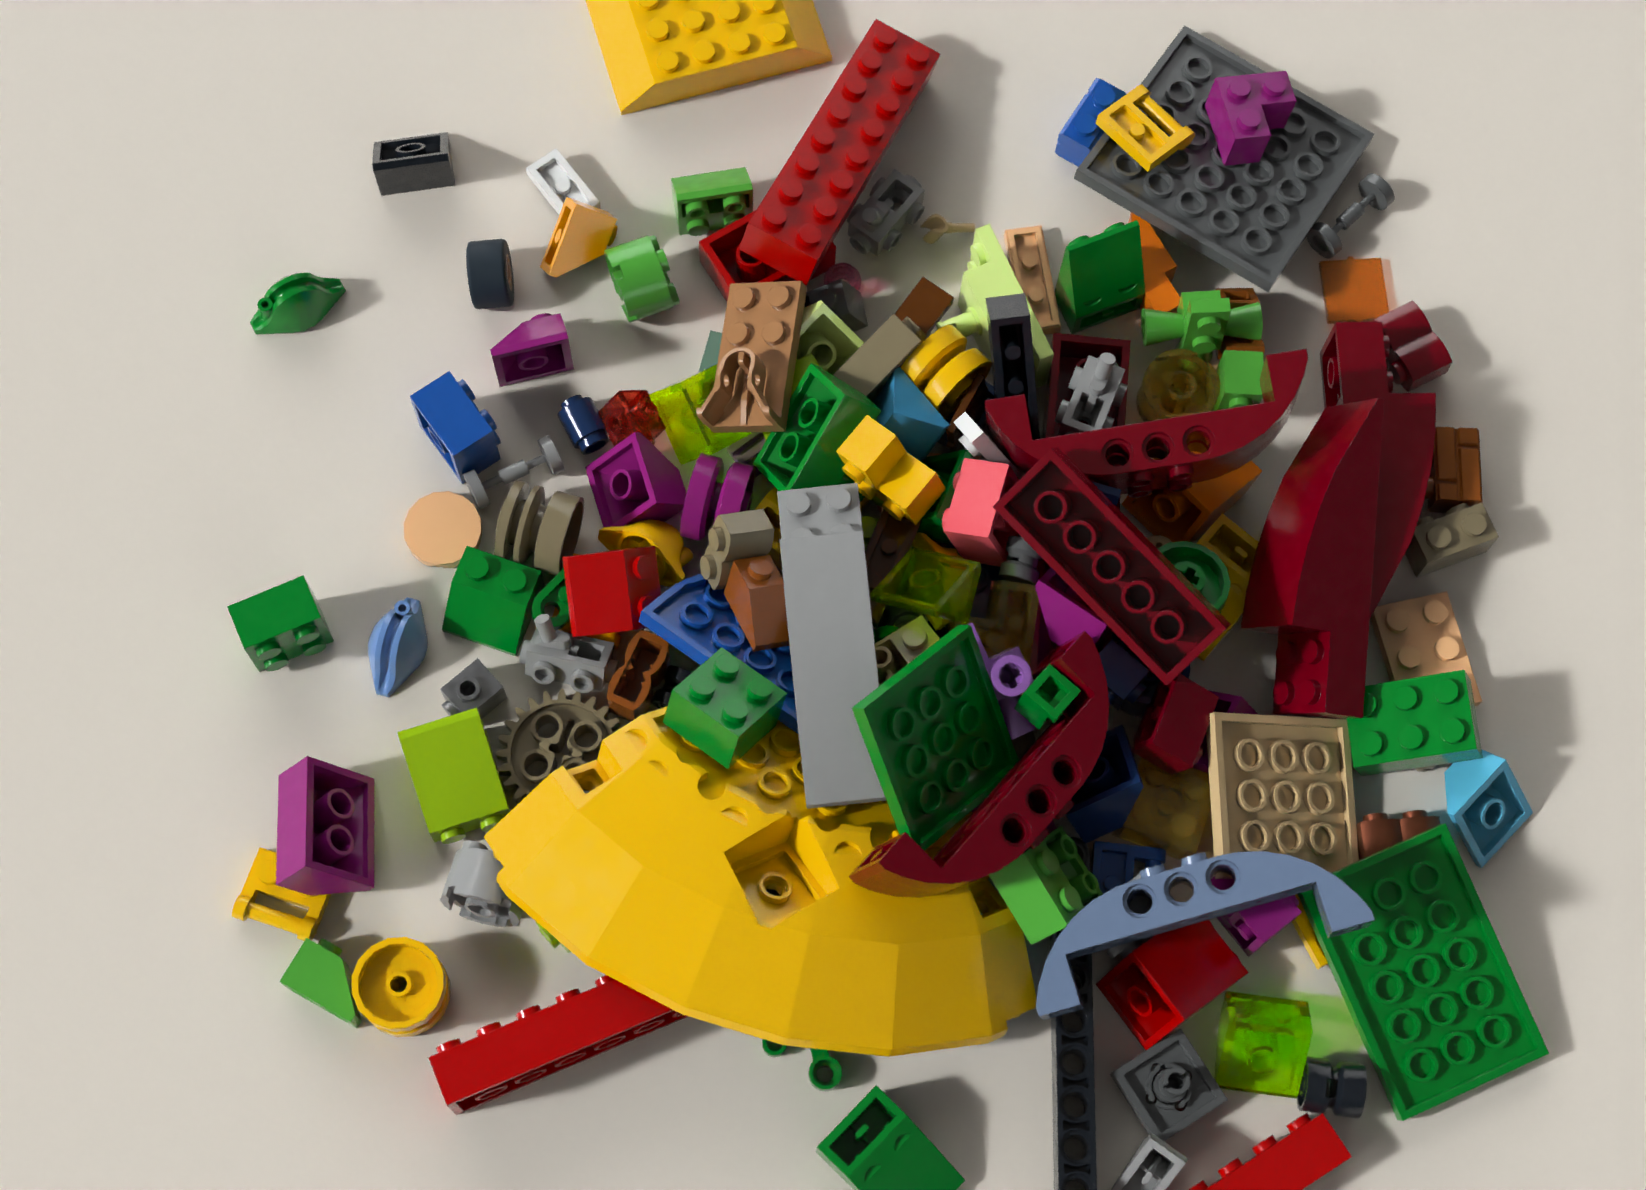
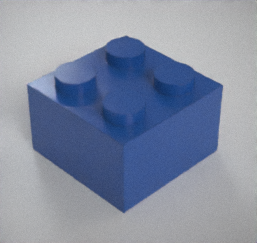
(456, 426)

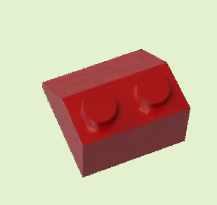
(610, 589)

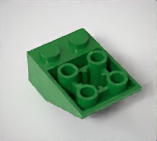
(1101, 277)
(885, 1150)

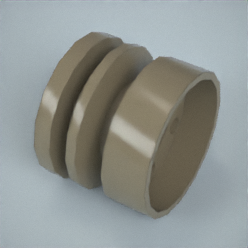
(531, 526)

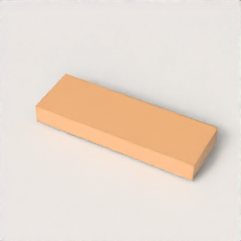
(1031, 267)

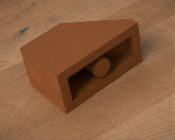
(758, 601)

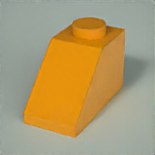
(578, 237)

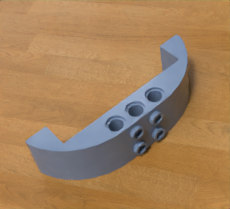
(1257, 880)

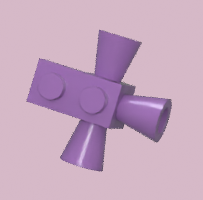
(1009, 678)

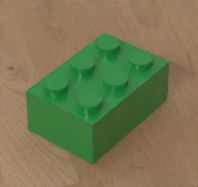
(1415, 724)

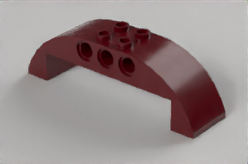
(1222, 437)
(1019, 805)

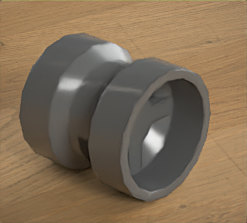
(1020, 562)

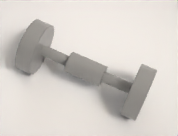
(514, 471)

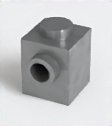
(473, 689)

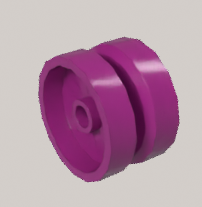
(710, 497)

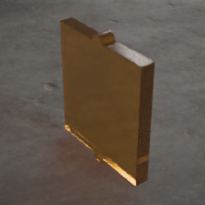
(1353, 289)

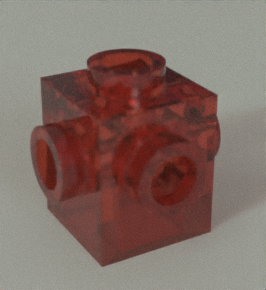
(630, 413)

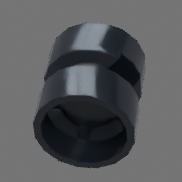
(1346, 1087)

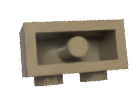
(1450, 539)

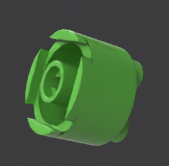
(641, 277)

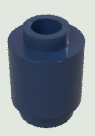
(583, 424)

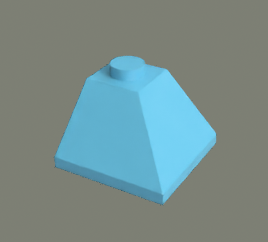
(1484, 804)

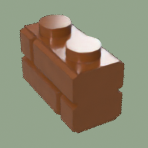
(1454, 469)

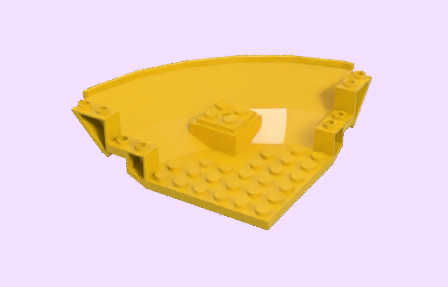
(668, 886)

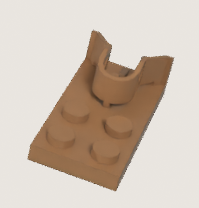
(756, 358)

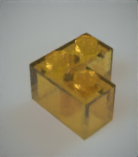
(1008, 620)

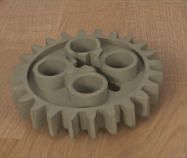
(526, 746)

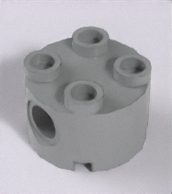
(475, 888)

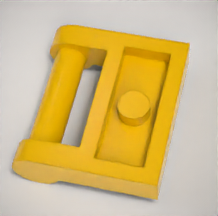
(1138, 133)
(263, 880)

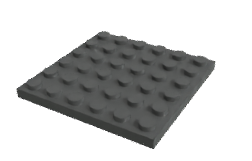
(1239, 213)

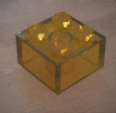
(1168, 810)

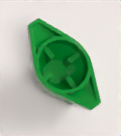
(296, 303)

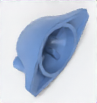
(397, 646)

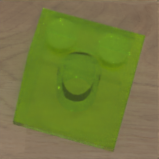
(1262, 1044)

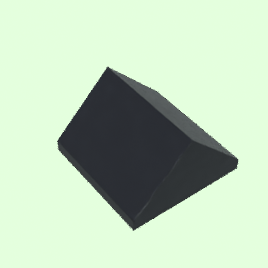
(413, 164)

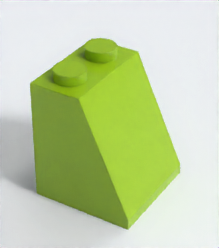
(455, 775)

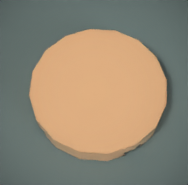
(441, 528)

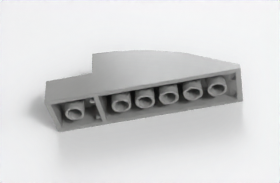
(829, 639)

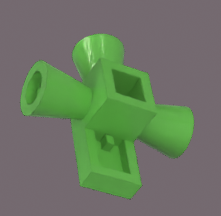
(1201, 323)

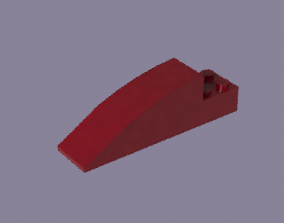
(1357, 371)
(1317, 566)

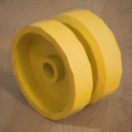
(945, 369)
(379, 976)

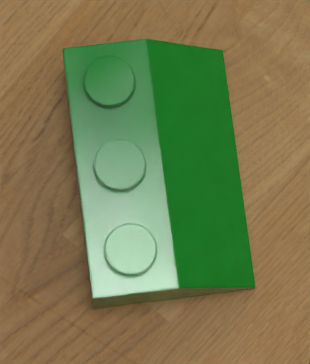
(818, 422)

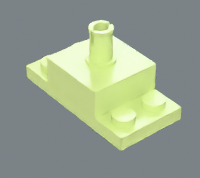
(987, 277)

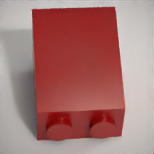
(1170, 980)

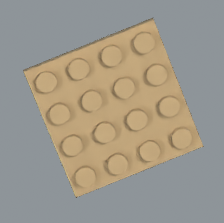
(1282, 787)

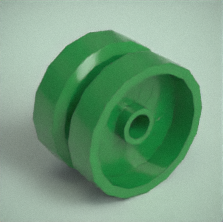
(1201, 569)

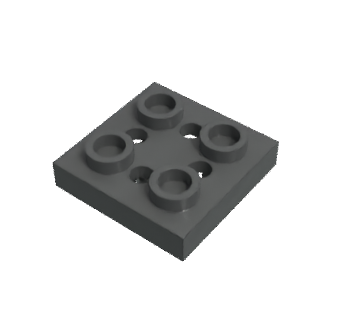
(1197, 1094)

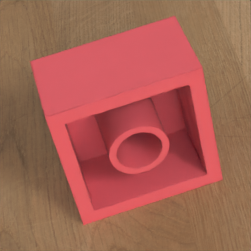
(971, 521)

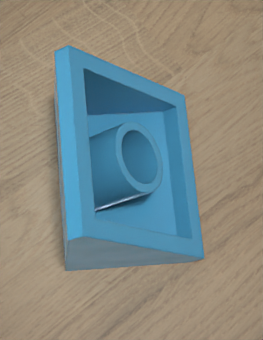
(909, 415)

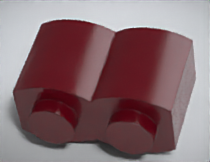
(1415, 349)

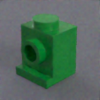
(1047, 697)

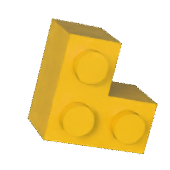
(889, 472)

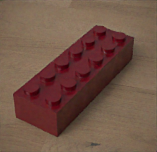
(1111, 565)

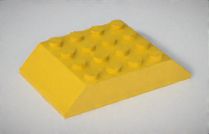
(697, 47)

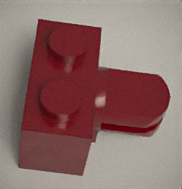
(1175, 725)

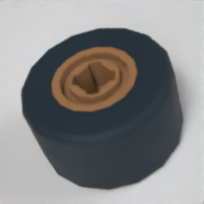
(490, 274)

